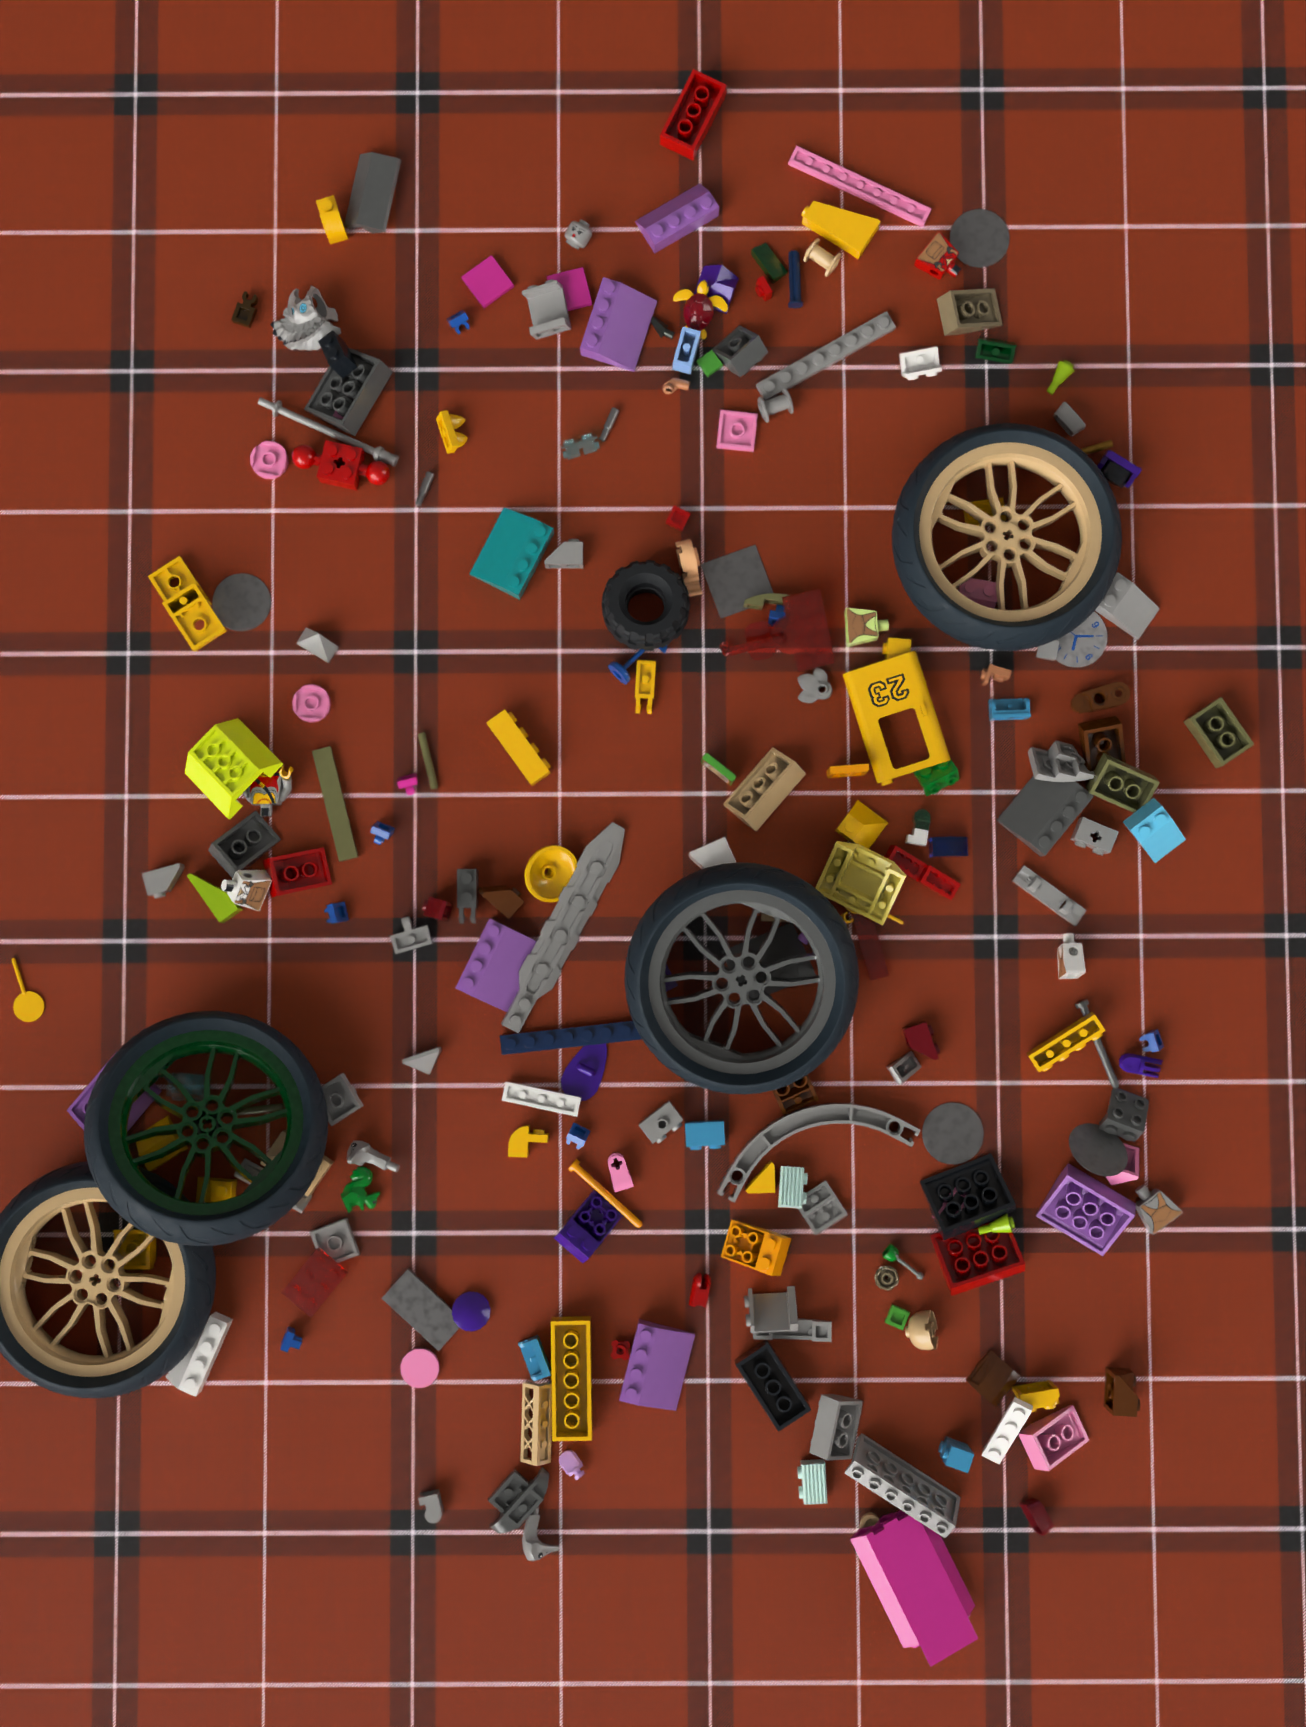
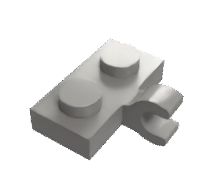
(411, 937)

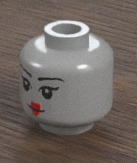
(578, 234)

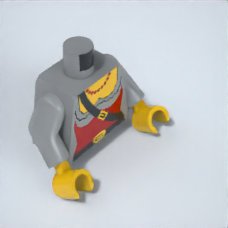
(269, 791)

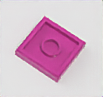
(487, 281)
(574, 287)

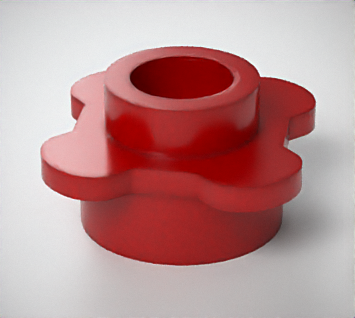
(624, 1345)

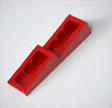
(923, 873)

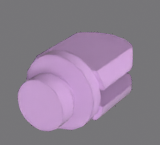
(571, 1464)

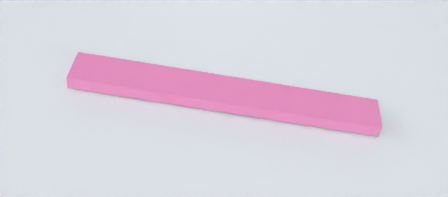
(859, 186)

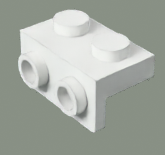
(920, 362)

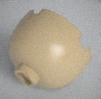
(922, 1330)

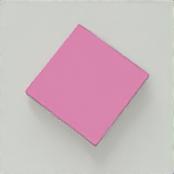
(737, 430)

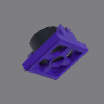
(1118, 470)

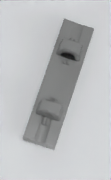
(1049, 895)

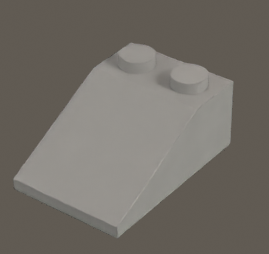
(1127, 606)

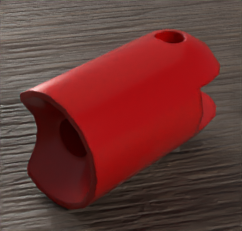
(700, 1292)

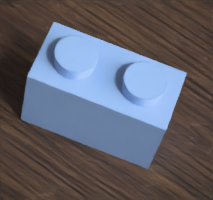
(686, 350)

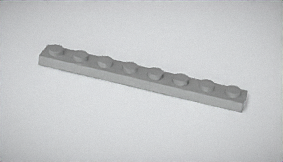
(826, 356)

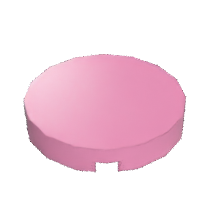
(269, 460)
(311, 703)
(420, 1367)

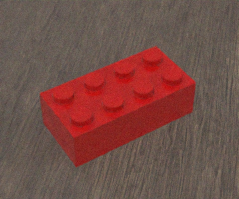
(693, 114)

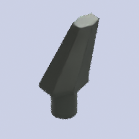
(661, 328)

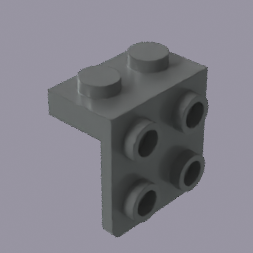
(1125, 1115)

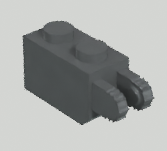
(467, 892)

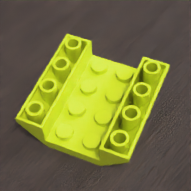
(228, 763)

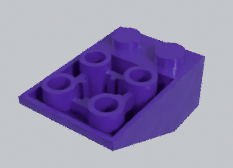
(588, 1226)

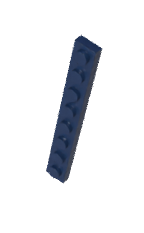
(569, 1037)

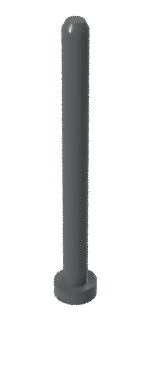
(1100, 1048)

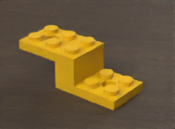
(187, 603)

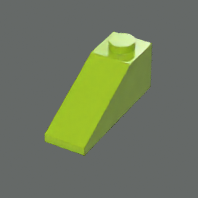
(215, 898)

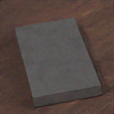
(422, 1309)

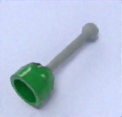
(892, 1254)

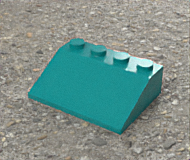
(512, 552)

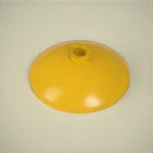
(560, 866)

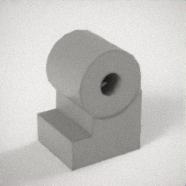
(433, 1504)

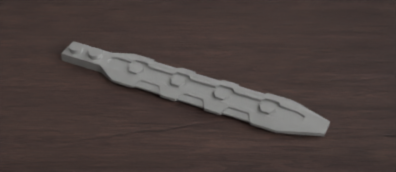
(566, 922)

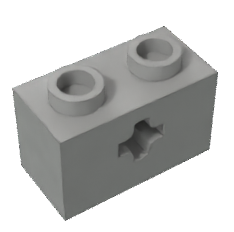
(1105, 836)

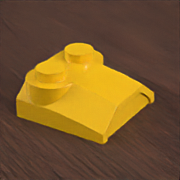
(133, 1240)
(1038, 1394)

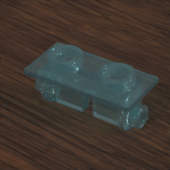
(586, 443)

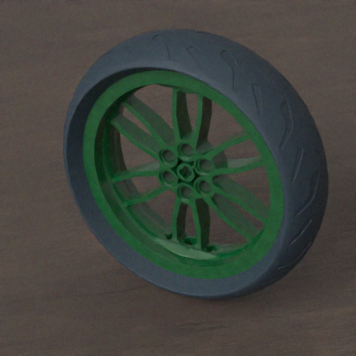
(141, 1064)

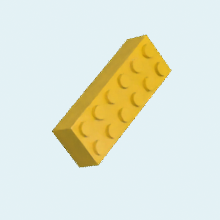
(571, 1378)

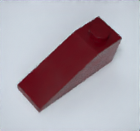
(437, 909)

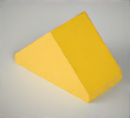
(764, 1181)

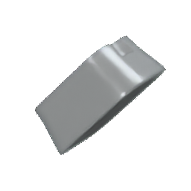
(1069, 419)

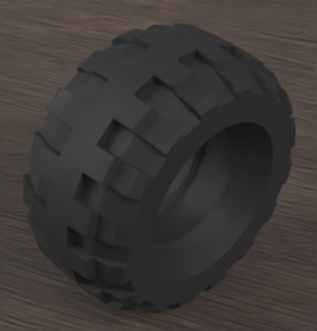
(645, 578)

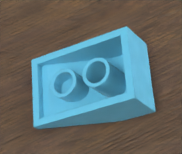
(1154, 830)

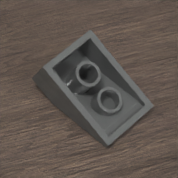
(244, 844)

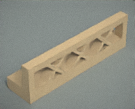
(540, 1423)

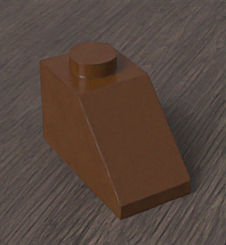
(503, 898)

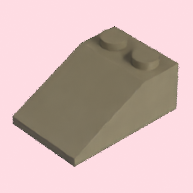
(969, 311)

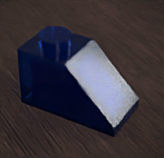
(948, 847)

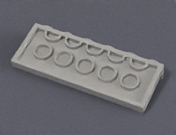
(904, 1486)

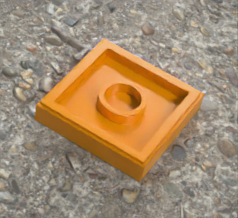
(847, 770)

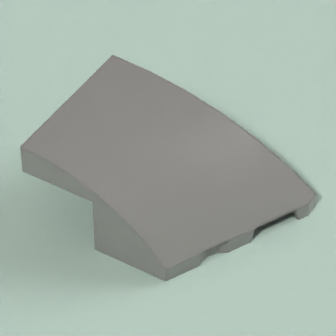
(1058, 764)

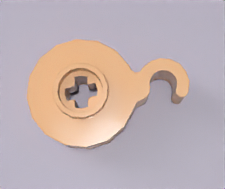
(689, 562)

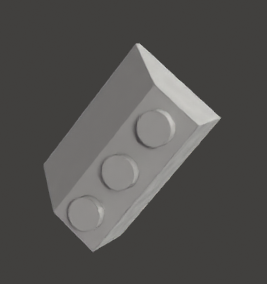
(836, 1427)

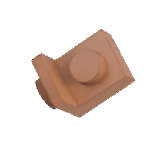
(998, 674)

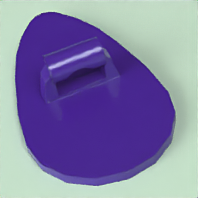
(585, 1071)

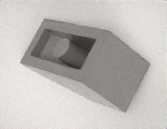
(567, 555)
(162, 880)

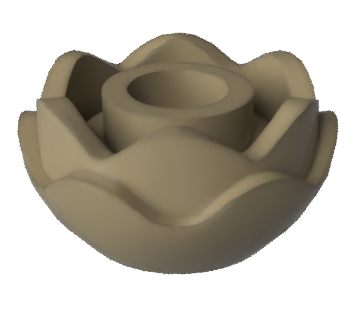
(886, 1284)

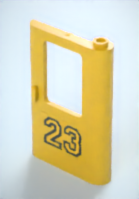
(886, 690)

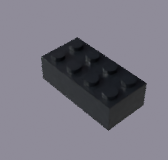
(772, 1385)

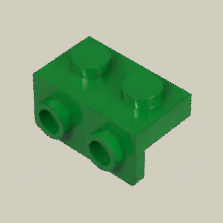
(937, 777)

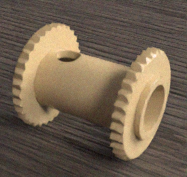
(822, 257)

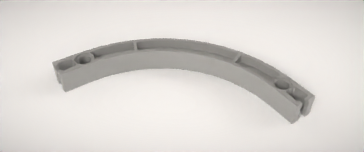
(803, 1119)

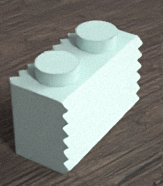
(791, 1187)
(813, 1481)

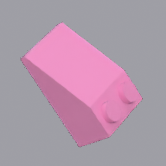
(1053, 1438)

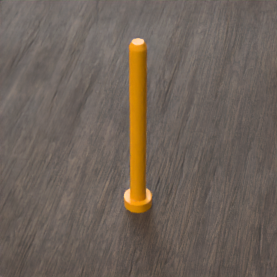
(604, 1193)

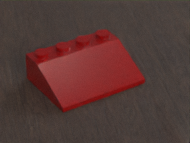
(977, 1259)

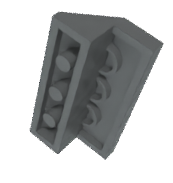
(372, 192)

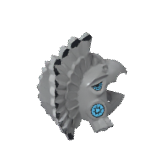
(304, 323)

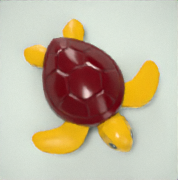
(699, 308)

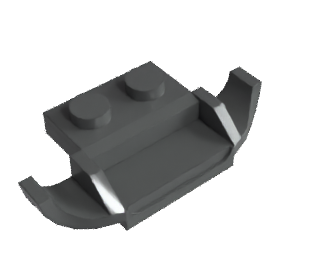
(517, 1499)

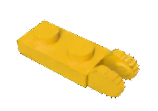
(645, 683)

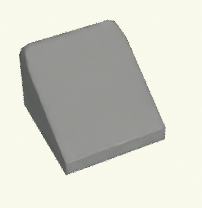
(1048, 651)

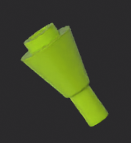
(1063, 371)
(1001, 1225)

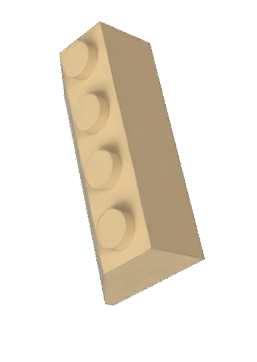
(764, 788)

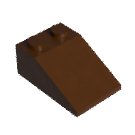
(1101, 737)

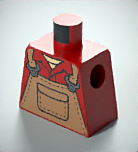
(938, 258)

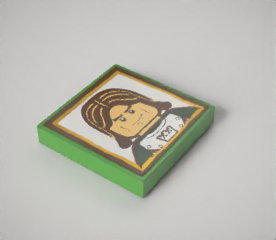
(718, 768)

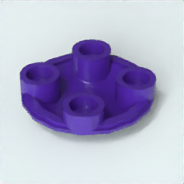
(471, 1311)

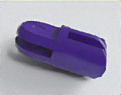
(1136, 1064)

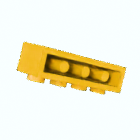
(518, 747)
(1065, 1042)

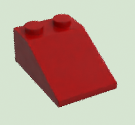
(297, 872)

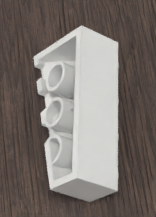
(195, 1367)

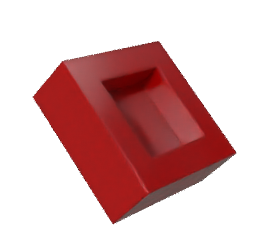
(763, 289)
(678, 518)

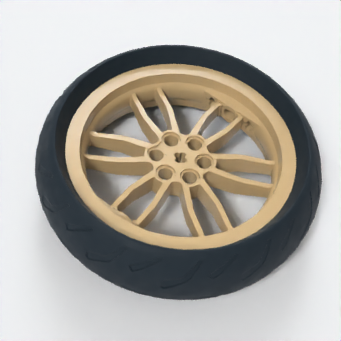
(1089, 569)
(44, 1359)

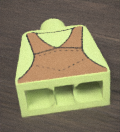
(862, 626)

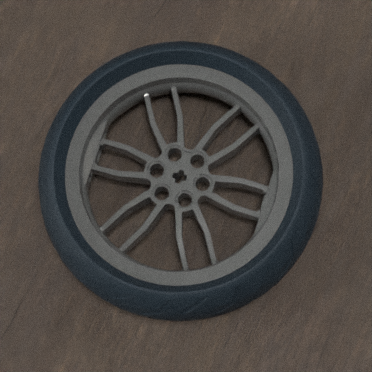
(708, 1061)

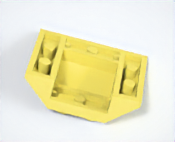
(861, 880)

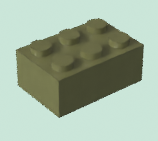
(1218, 732)
(1122, 784)

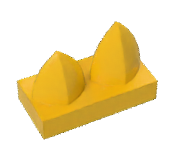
(447, 424)

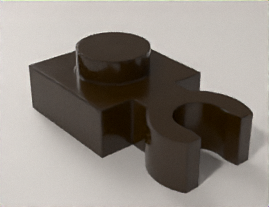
(245, 313)

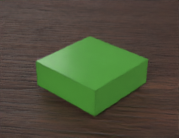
(709, 363)
(897, 1317)

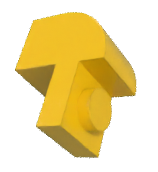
(331, 219)
(520, 1139)

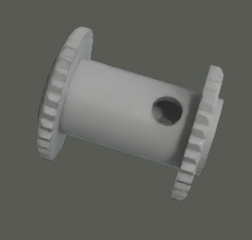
(775, 405)

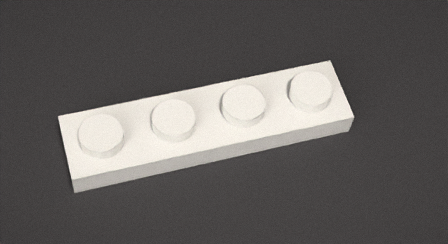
(541, 1098)
(1007, 1430)

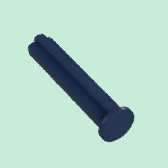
(794, 280)

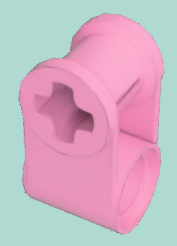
(620, 1175)

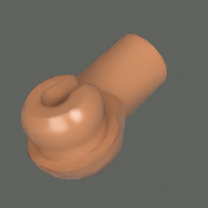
(675, 384)

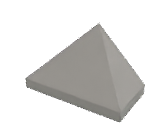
(317, 645)
(423, 1061)

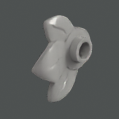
(811, 685)

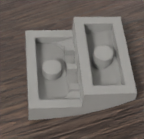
(822, 1208)

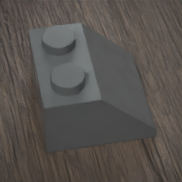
(740, 350)

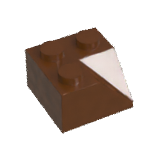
(1119, 1393)

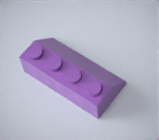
(678, 217)

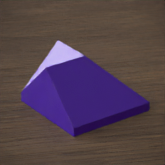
(720, 283)

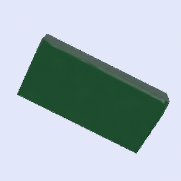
(768, 262)
(995, 350)

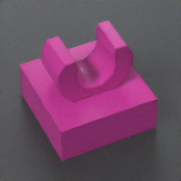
(408, 783)

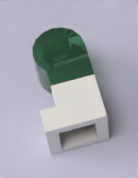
(921, 822)

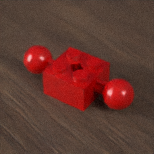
(347, 475)

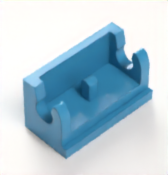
(1009, 709)
(535, 1358)

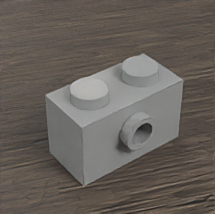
(661, 1122)

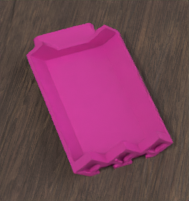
(917, 1585)

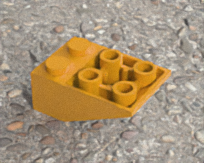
(756, 1248)

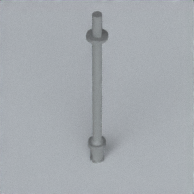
(378, 453)

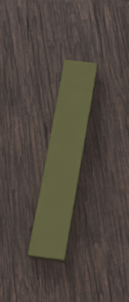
(335, 804)

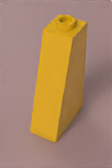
(841, 227)

